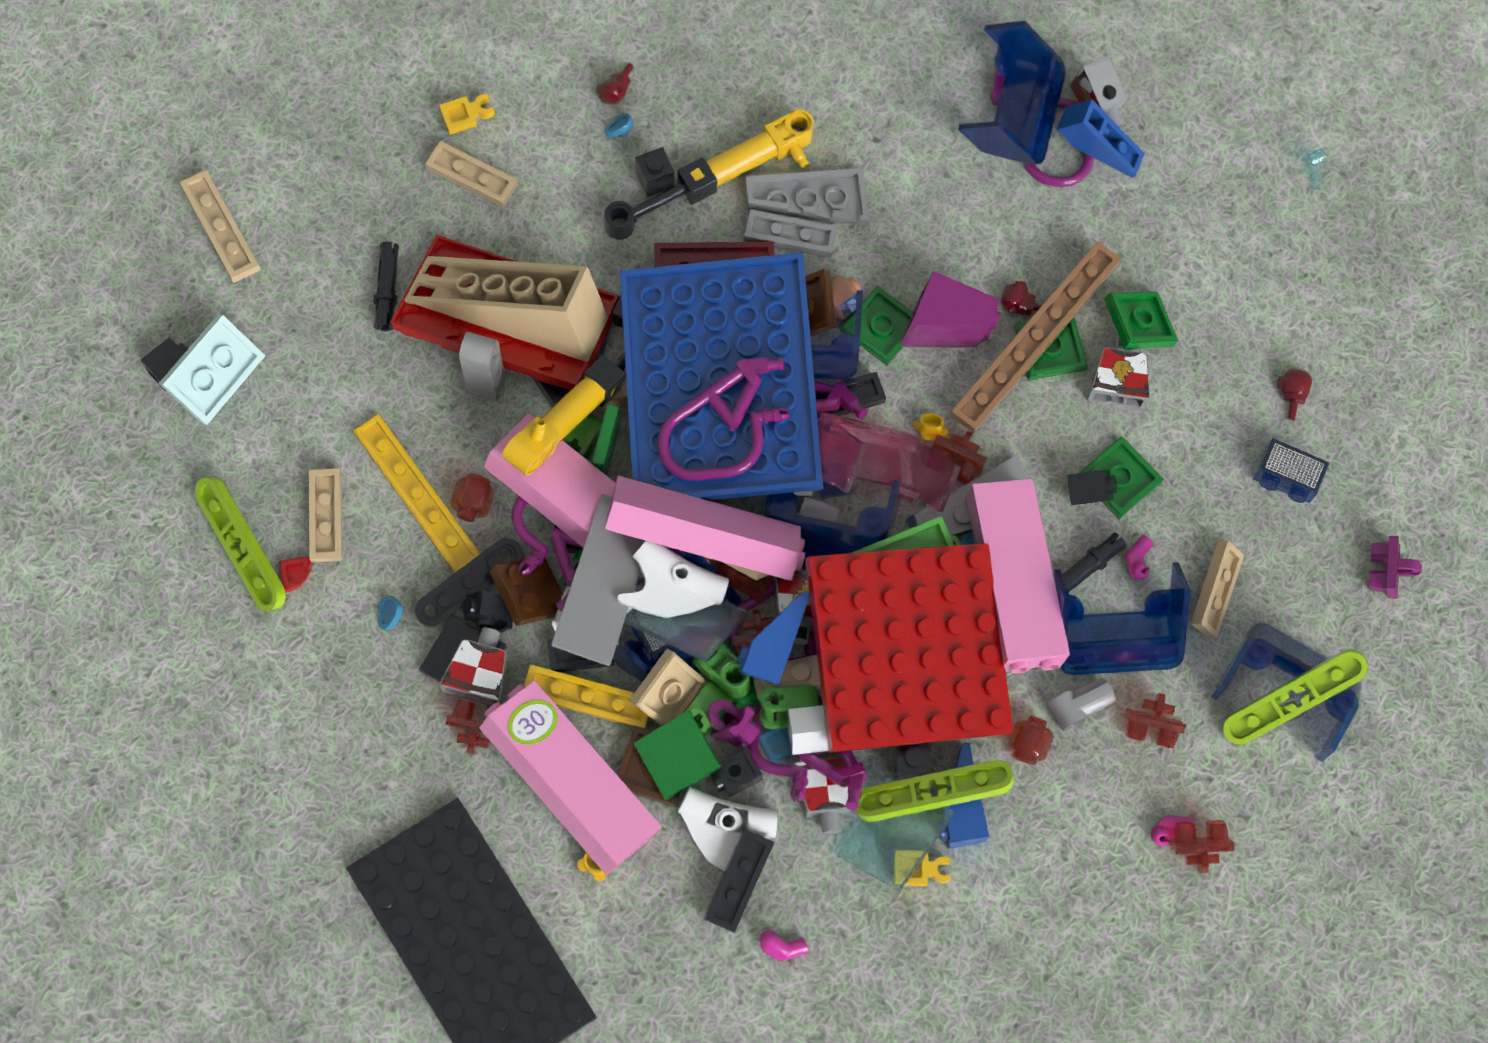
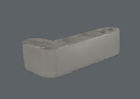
(482, 365)

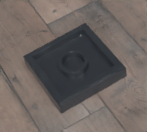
(447, 645)

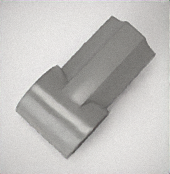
(1076, 706)

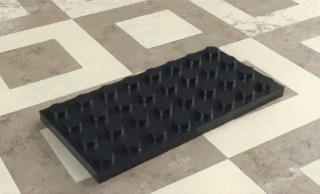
(469, 935)

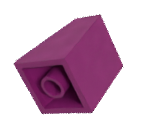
(951, 315)

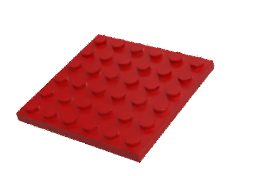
(908, 647)

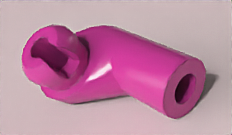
(1135, 558)
(1165, 829)
(780, 949)

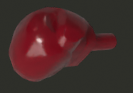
(615, 88)
(1018, 300)
(1296, 385)

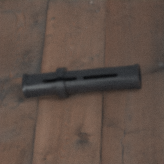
(385, 297)
(1094, 559)

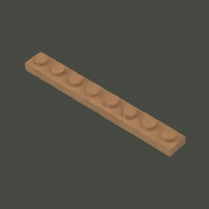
(1035, 337)

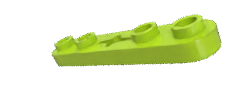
(250, 559)
(1323, 681)
(966, 785)

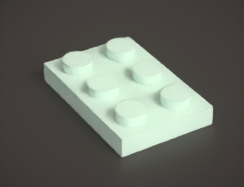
(212, 369)

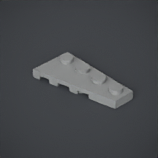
(813, 194)
(956, 510)

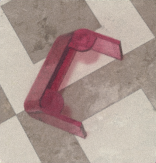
(884, 454)

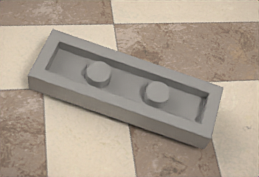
(791, 233)

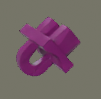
(1388, 580)
(737, 726)

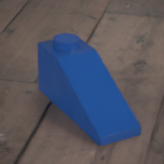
(1100, 137)
(771, 647)
(969, 822)

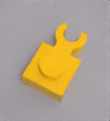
(462, 115)
(929, 869)

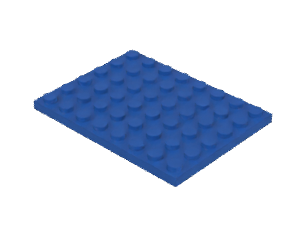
(690, 330)

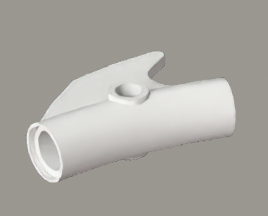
(666, 593)
(704, 821)

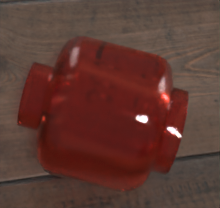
(472, 497)
(1030, 740)

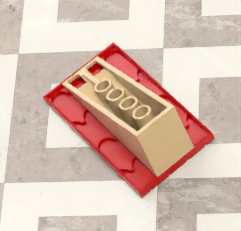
(541, 313)

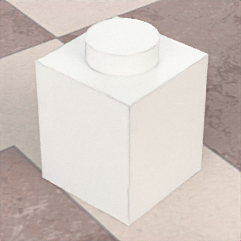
(807, 730)

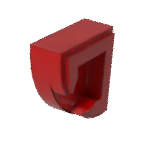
(294, 572)

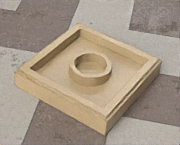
(668, 689)

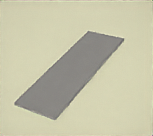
(591, 611)

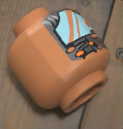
(844, 296)

